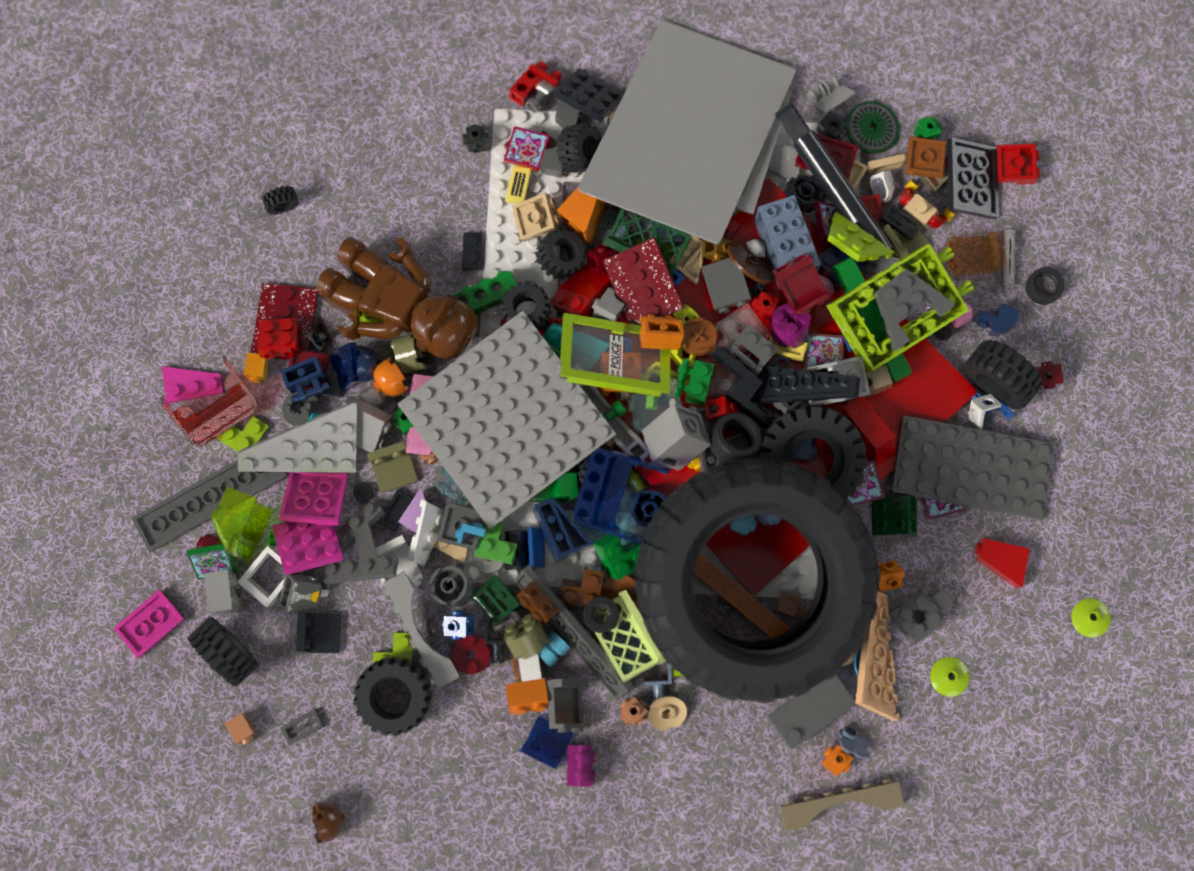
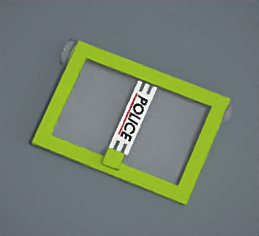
(612, 357)

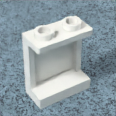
(399, 548)

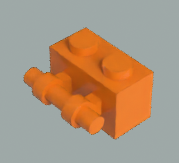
(661, 332)
(527, 696)

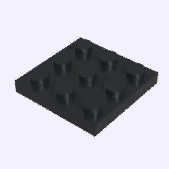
(589, 95)

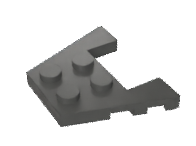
(901, 298)

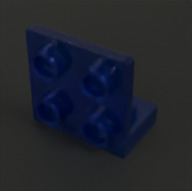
(545, 743)

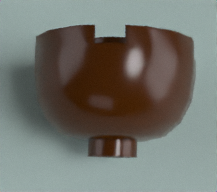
(327, 821)

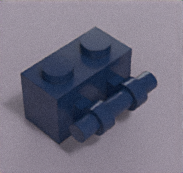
(304, 375)

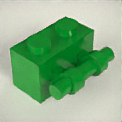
(699, 382)

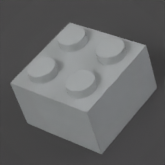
(223, 593)

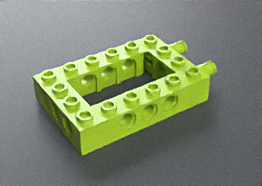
(929, 269)

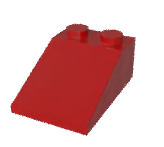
(580, 292)

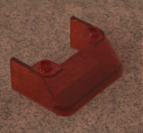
(219, 415)

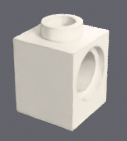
(530, 668)

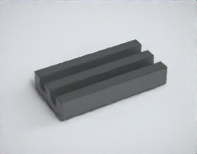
(317, 719)

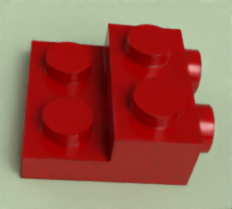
(1017, 164)
(278, 338)

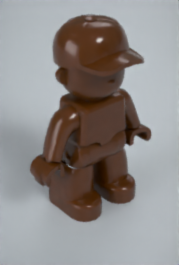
(400, 304)

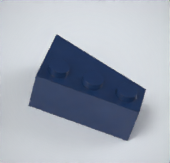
(559, 531)

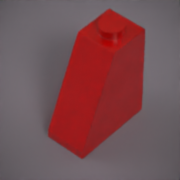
(1004, 560)

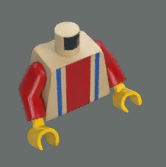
(921, 209)

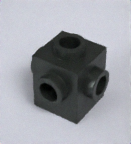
(476, 138)

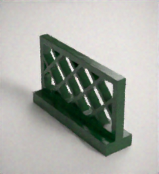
(621, 245)

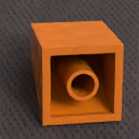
(582, 215)

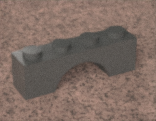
(565, 116)

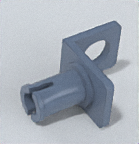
(658, 684)

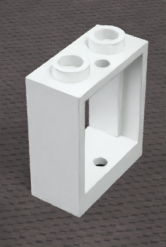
(253, 587)

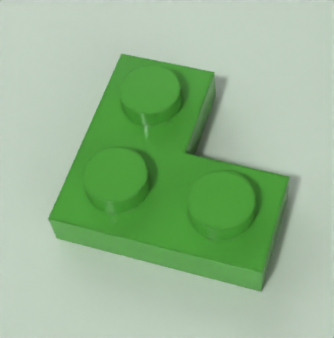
(494, 549)

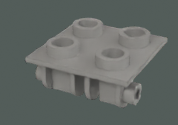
(828, 94)

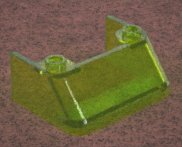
(240, 523)

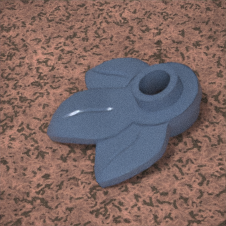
(854, 743)

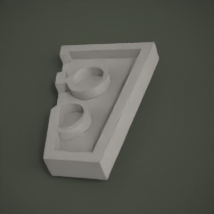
(783, 161)

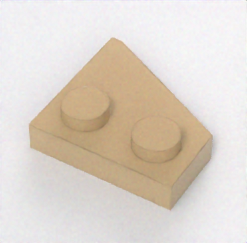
(691, 260)

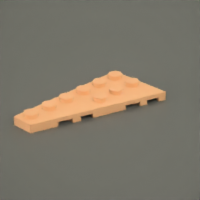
(877, 666)

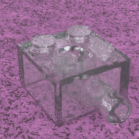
(729, 327)

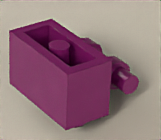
(579, 765)

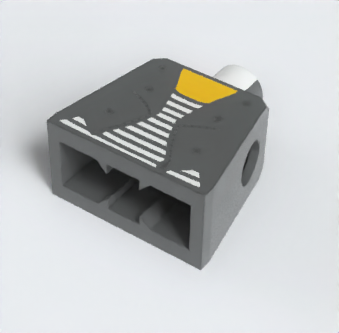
(301, 592)

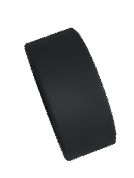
(1038, 298)

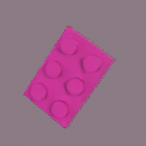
(149, 623)

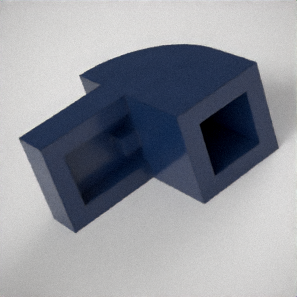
(999, 324)

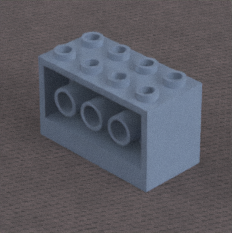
(784, 232)

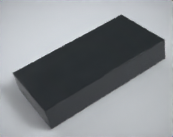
(395, 510)

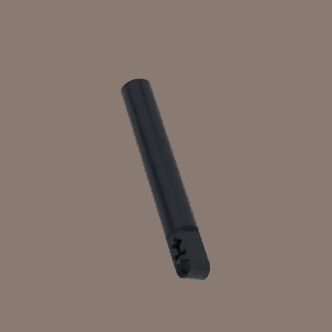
(828, 173)

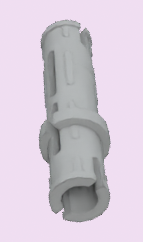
(1009, 257)

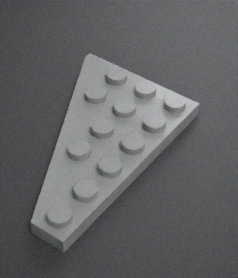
(318, 445)

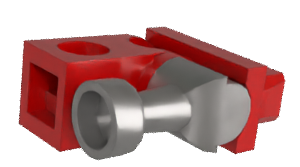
(534, 80)

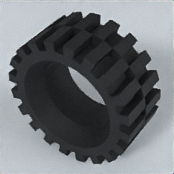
(222, 651)

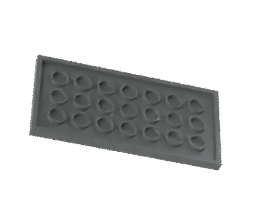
(972, 467)

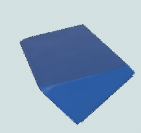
(536, 548)

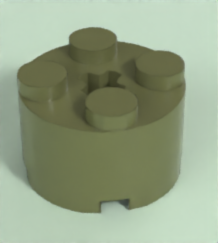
(409, 356)
(525, 637)

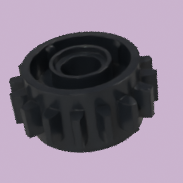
(806, 192)

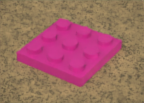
(314, 497)
(306, 545)

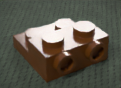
(538, 603)

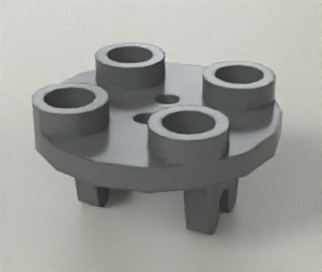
(291, 410)

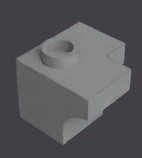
(607, 307)

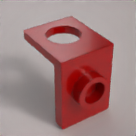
(725, 405)

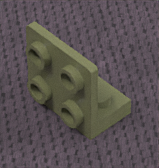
(901, 244)
(392, 467)

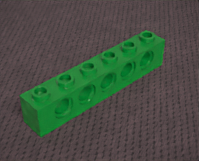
(487, 286)

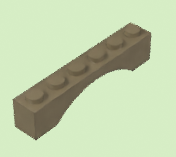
(800, 814)

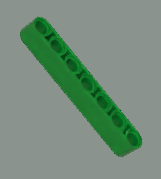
(851, 277)

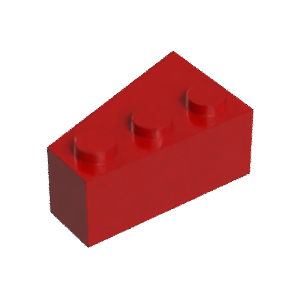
(872, 428)

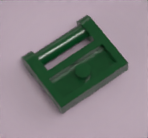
(499, 595)

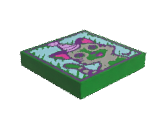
(210, 559)

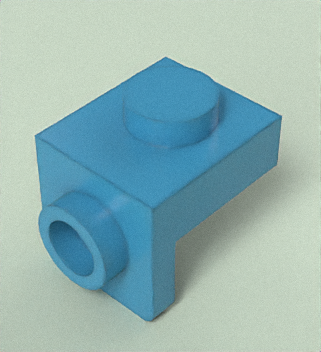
(474, 529)

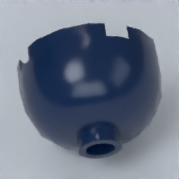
(365, 363)
(645, 504)

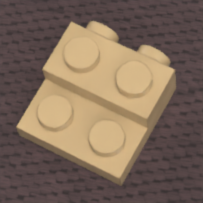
(536, 217)

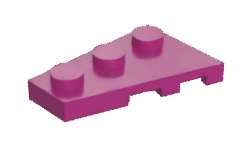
(190, 384)

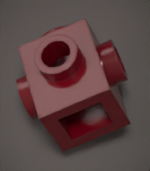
(597, 255)
(1056, 377)

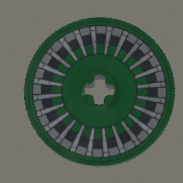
(867, 138)

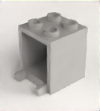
(851, 366)
(676, 436)

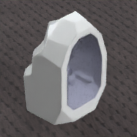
(882, 184)

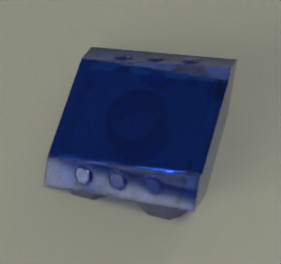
(344, 363)

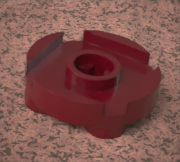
(475, 665)

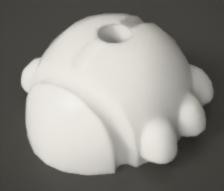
(756, 247)

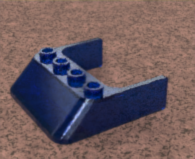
(604, 489)

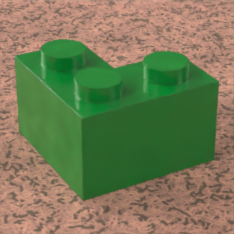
(560, 490)
(617, 559)

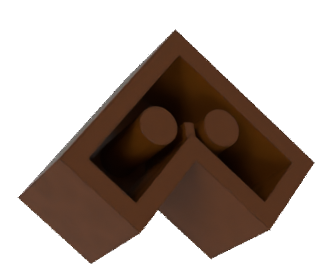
(581, 592)

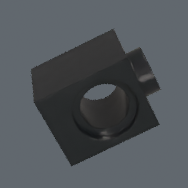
(832, 119)

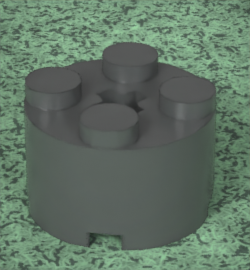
(462, 586)

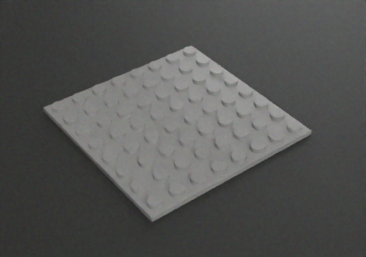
(506, 420)

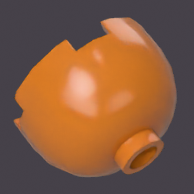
(389, 379)

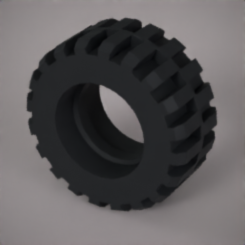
(1003, 374)
(370, 710)

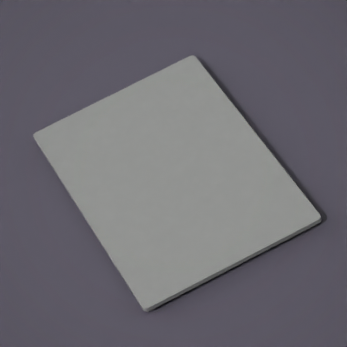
(688, 132)

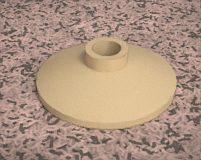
(673, 717)

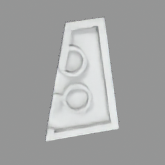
(427, 533)

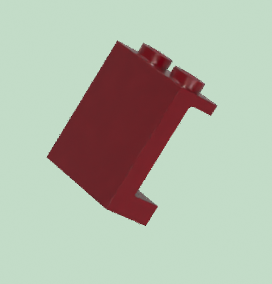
(801, 284)

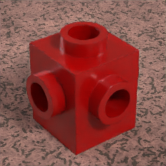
(765, 312)

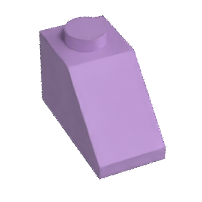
(410, 515)

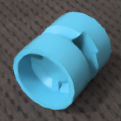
(553, 649)

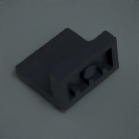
(318, 633)

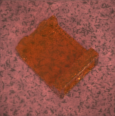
(974, 254)

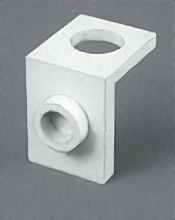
(978, 410)

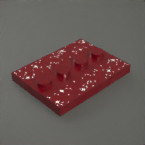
(643, 282)
(287, 302)

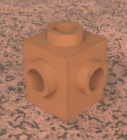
(627, 717)

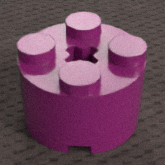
(789, 328)

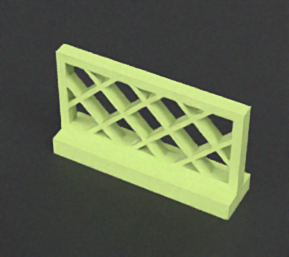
(636, 621)

